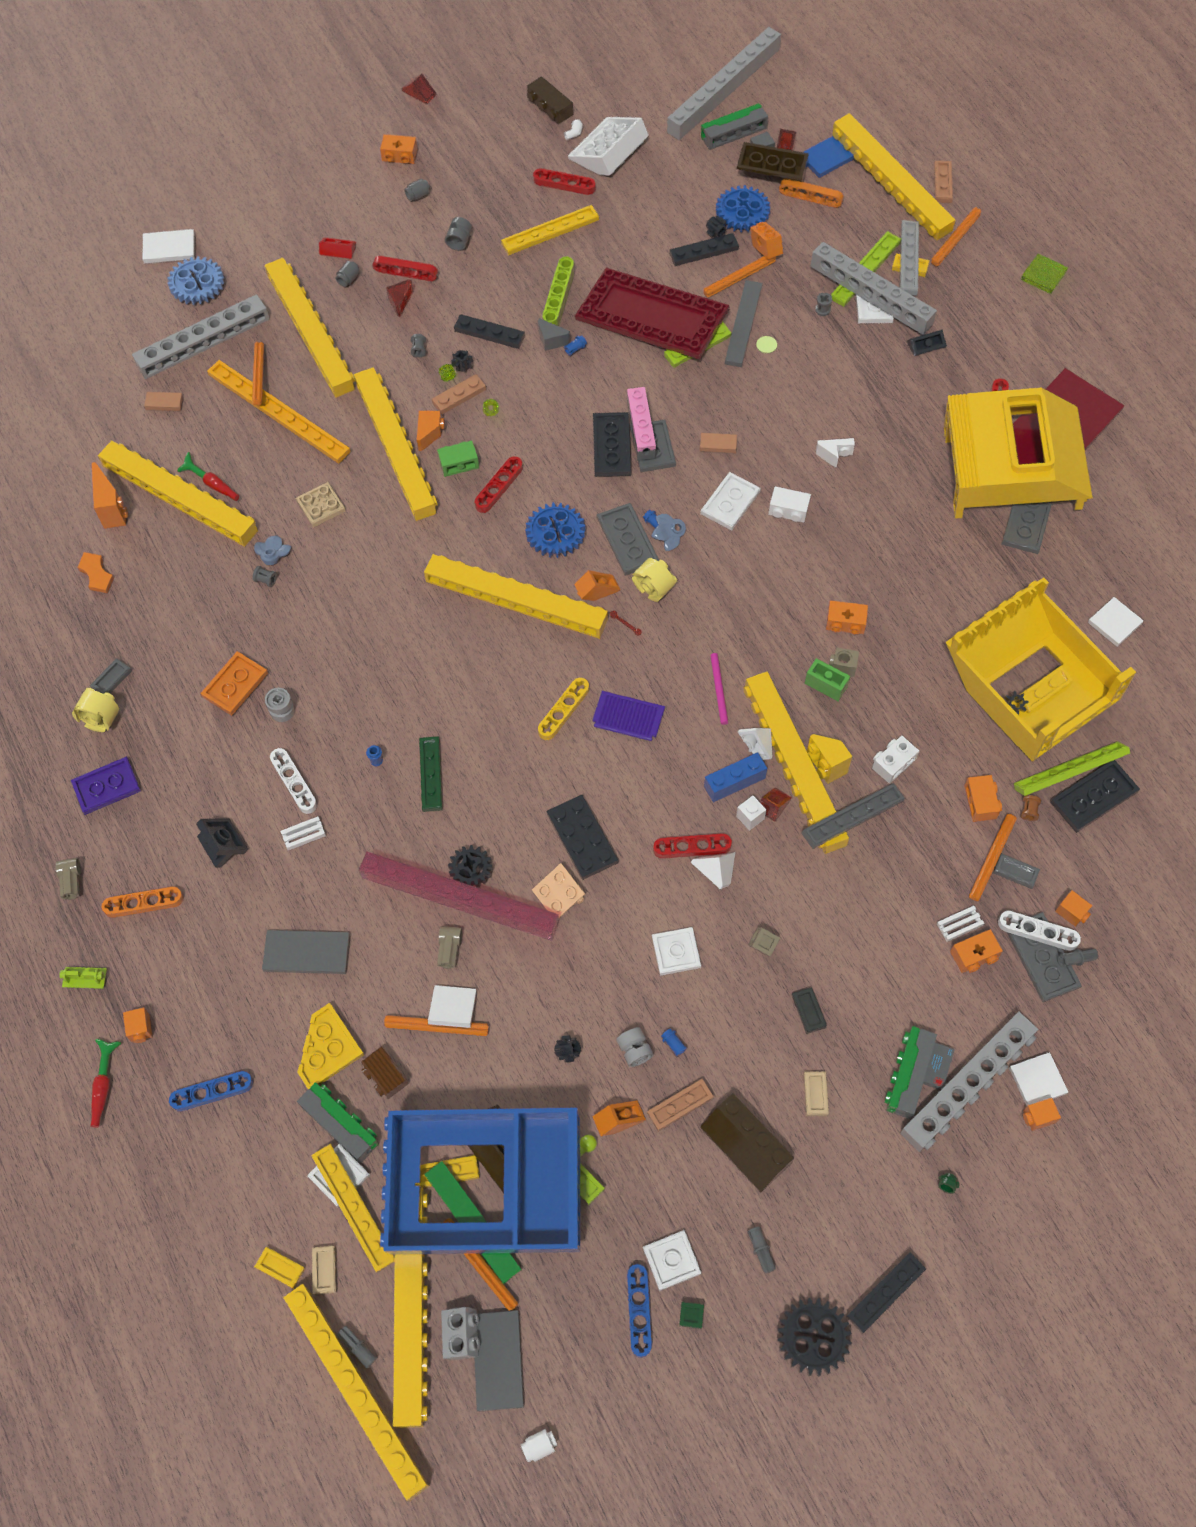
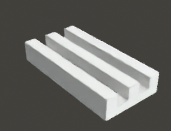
(302, 826)
(975, 916)

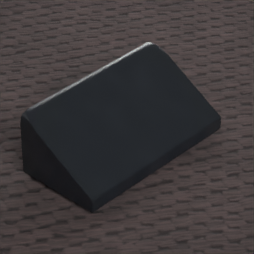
(927, 343)

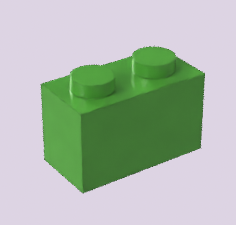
(458, 458)
(827, 679)

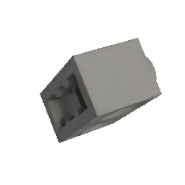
(454, 1334)

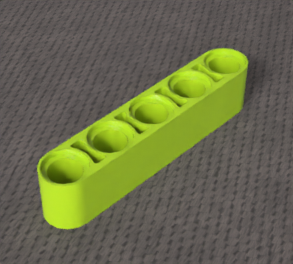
(559, 291)

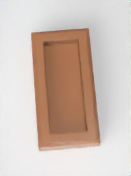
(163, 401)
(718, 442)

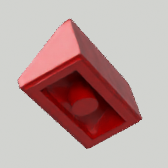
(337, 247)

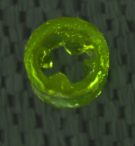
(447, 372)
(490, 402)

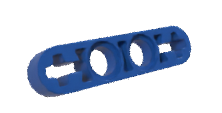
(211, 1094)
(639, 1310)

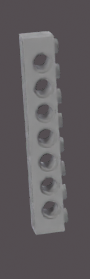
(873, 288)
(200, 336)
(1017, 1026)

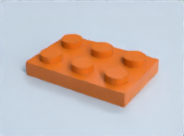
(234, 683)

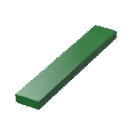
(466, 1212)

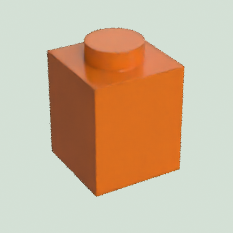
(1074, 909)
(137, 1025)
(1041, 1114)

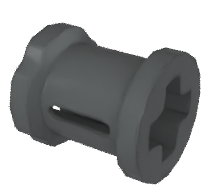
(824, 304)
(418, 342)
(264, 576)

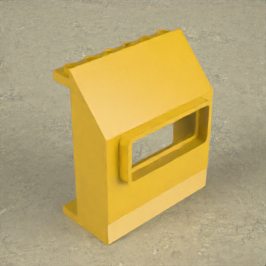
(987, 455)
(1014, 634)

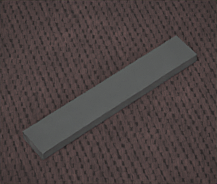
(743, 323)
(853, 816)

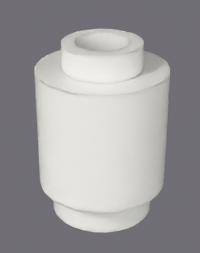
(539, 1445)

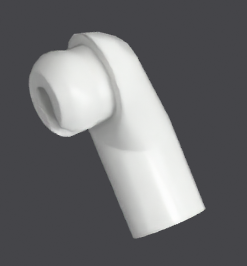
(575, 131)

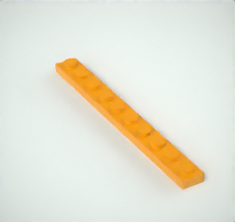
(280, 412)

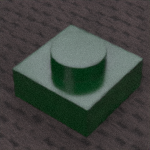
(691, 1315)

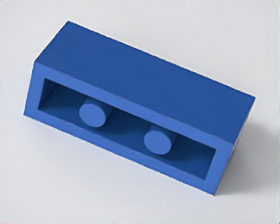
(735, 777)

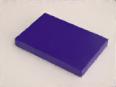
(105, 785)

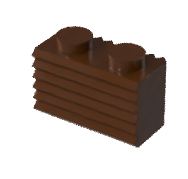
(384, 1073)

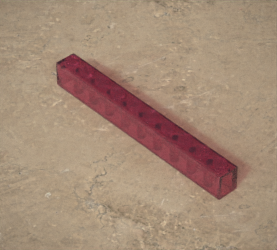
(459, 896)

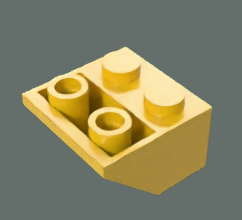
(829, 757)

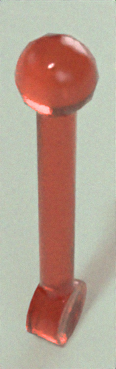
(613, 614)

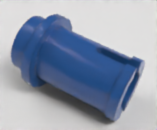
(575, 345)
(650, 518)
(374, 754)
(673, 1042)

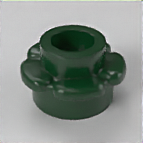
(948, 1183)

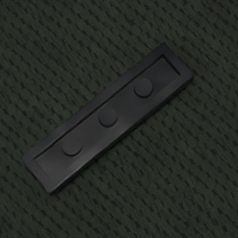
(704, 249)
(489, 331)
(886, 1292)

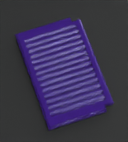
(628, 716)

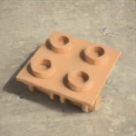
(559, 891)

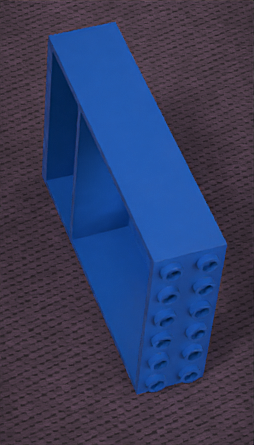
(538, 1180)

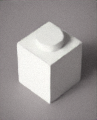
(751, 813)

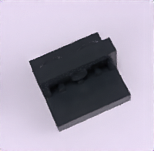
(220, 840)

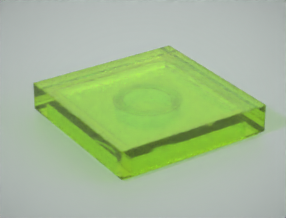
(1044, 273)

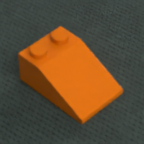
(106, 500)

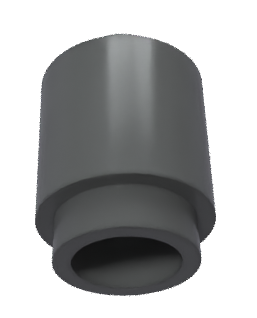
(417, 189)
(347, 273)

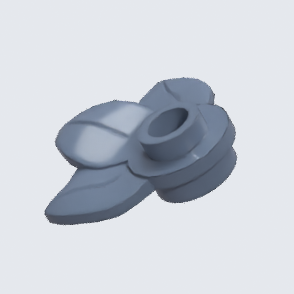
(666, 531)
(271, 550)

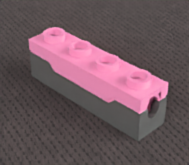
(641, 423)

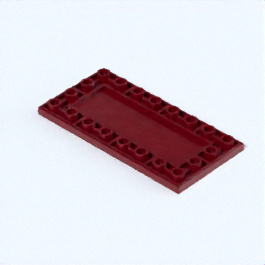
(652, 313)
(1094, 409)

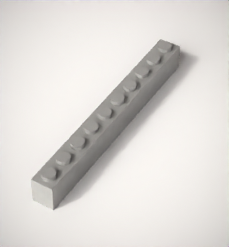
(723, 83)

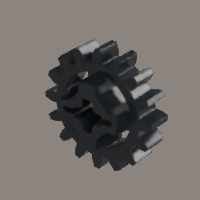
(479, 863)

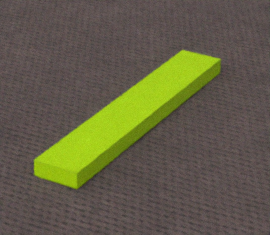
(871, 261)
(1071, 768)

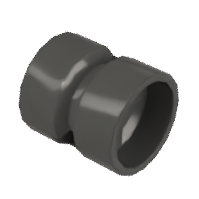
(458, 233)

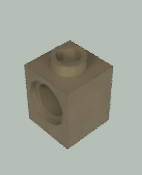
(847, 655)
(764, 941)

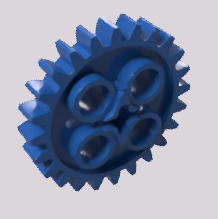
(743, 208)
(571, 524)

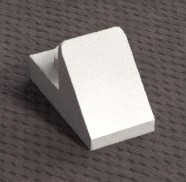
(831, 449)

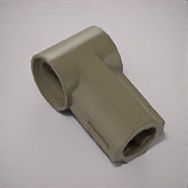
(68, 874)
(449, 941)

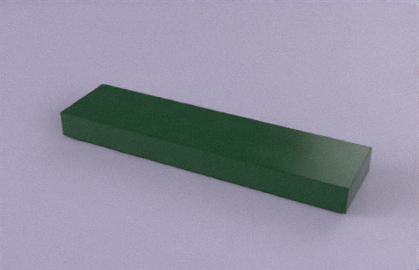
(430, 774)

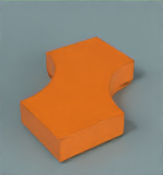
(98, 578)

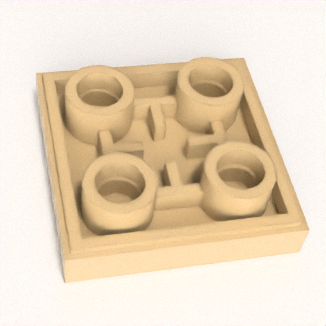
(320, 504)

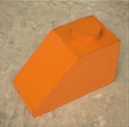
(429, 428)
(596, 585)
(618, 1117)

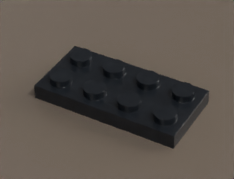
(611, 444)
(1095, 795)
(582, 837)

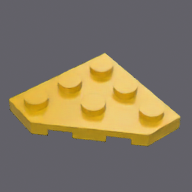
(326, 1048)

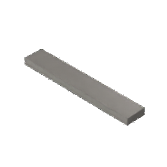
(909, 256)

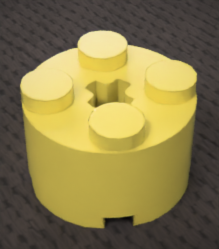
(653, 579)
(96, 710)

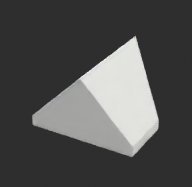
(758, 741)
(716, 868)

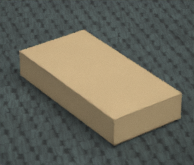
(816, 1094)
(324, 1270)

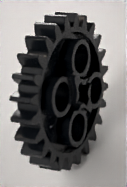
(811, 1358)

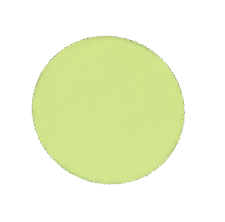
(766, 344)

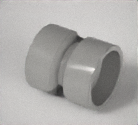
(279, 704)
(629, 1042)

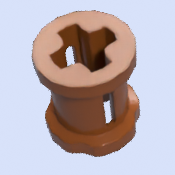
(1030, 808)

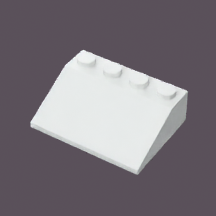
(610, 144)

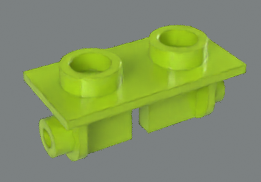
(83, 977)

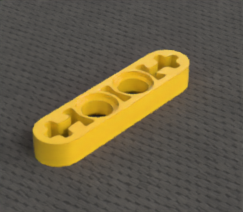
(561, 707)

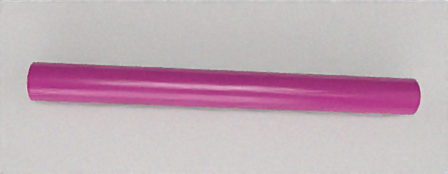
(719, 689)

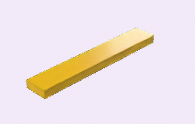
(549, 230)
(352, 1207)

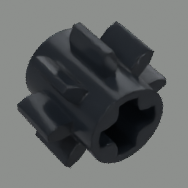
(716, 226)
(462, 361)
(1018, 699)
(567, 1048)

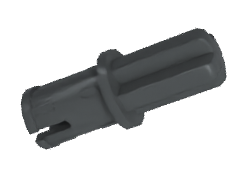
(1077, 957)
(761, 1249)
(356, 1347)

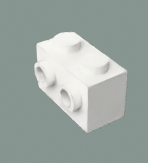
(895, 759)

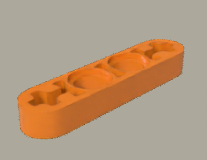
(811, 190)
(142, 898)

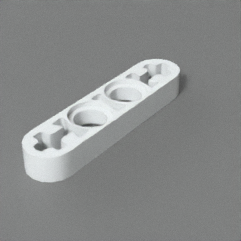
(294, 780)
(1038, 933)

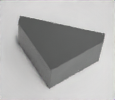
(552, 335)

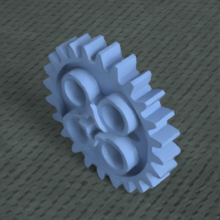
(184, 286)

